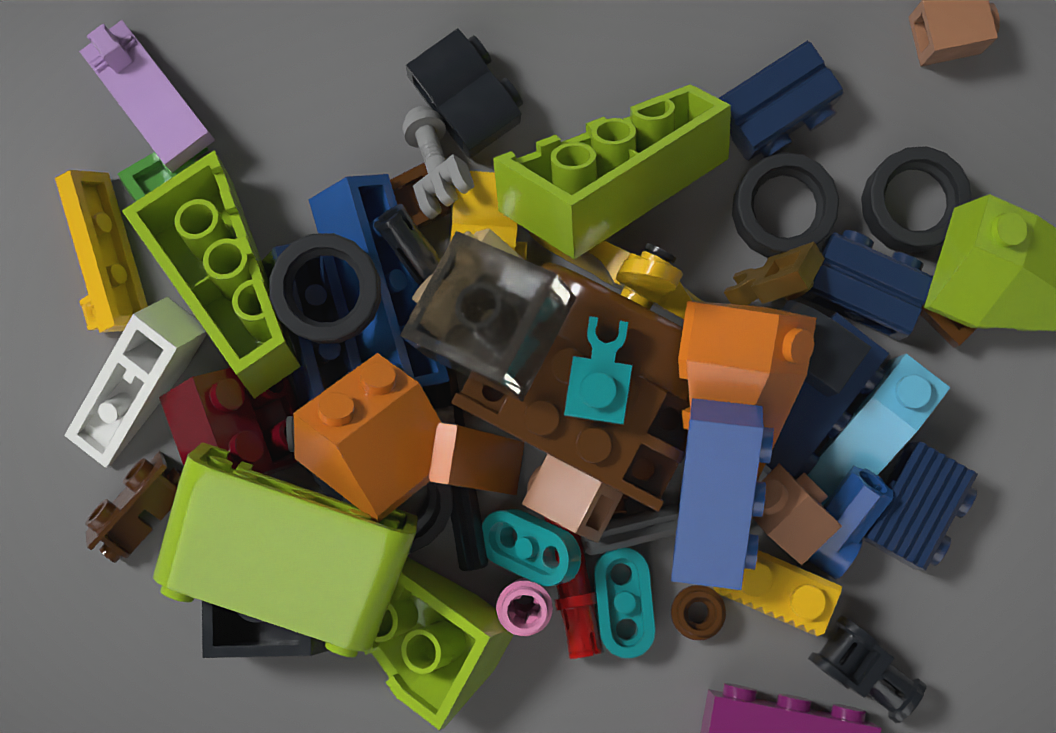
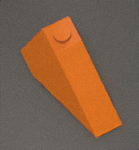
(745, 357)

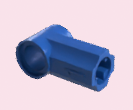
(856, 506)

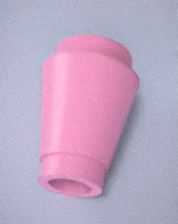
(520, 618)

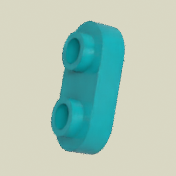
(534, 549)
(624, 601)

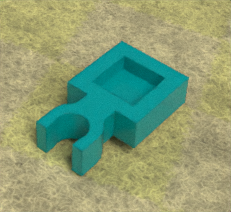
(598, 384)

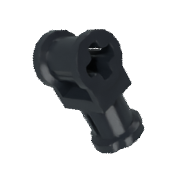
(861, 664)

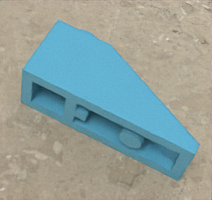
(880, 423)

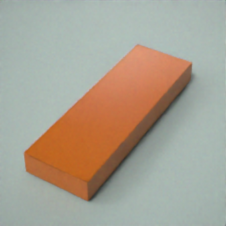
(476, 459)

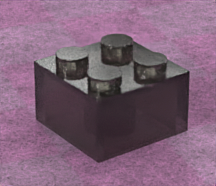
(489, 315)

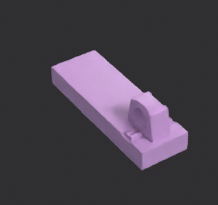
(146, 95)

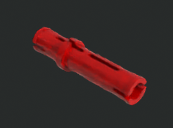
(578, 609)

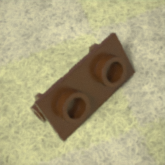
(119, 521)

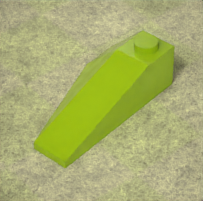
(996, 268)
(437, 643)

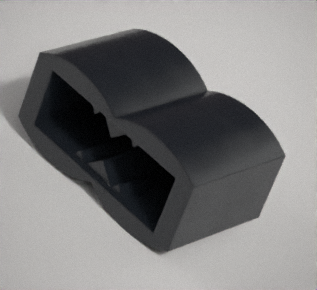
(464, 91)

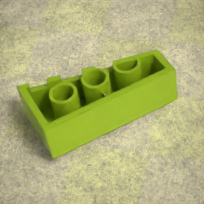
(614, 172)
(213, 262)

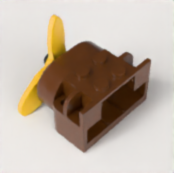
(652, 441)

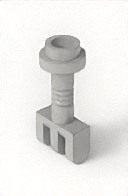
(424, 130)

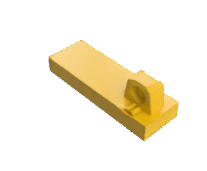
(101, 250)

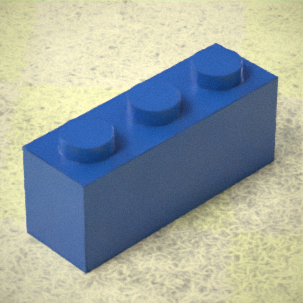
(720, 493)

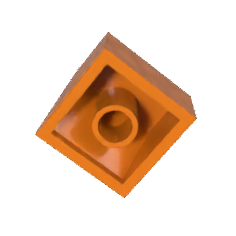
(369, 437)

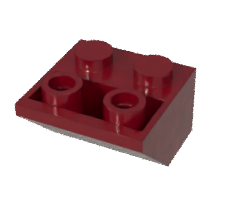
(224, 414)

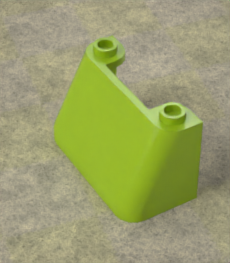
(281, 552)

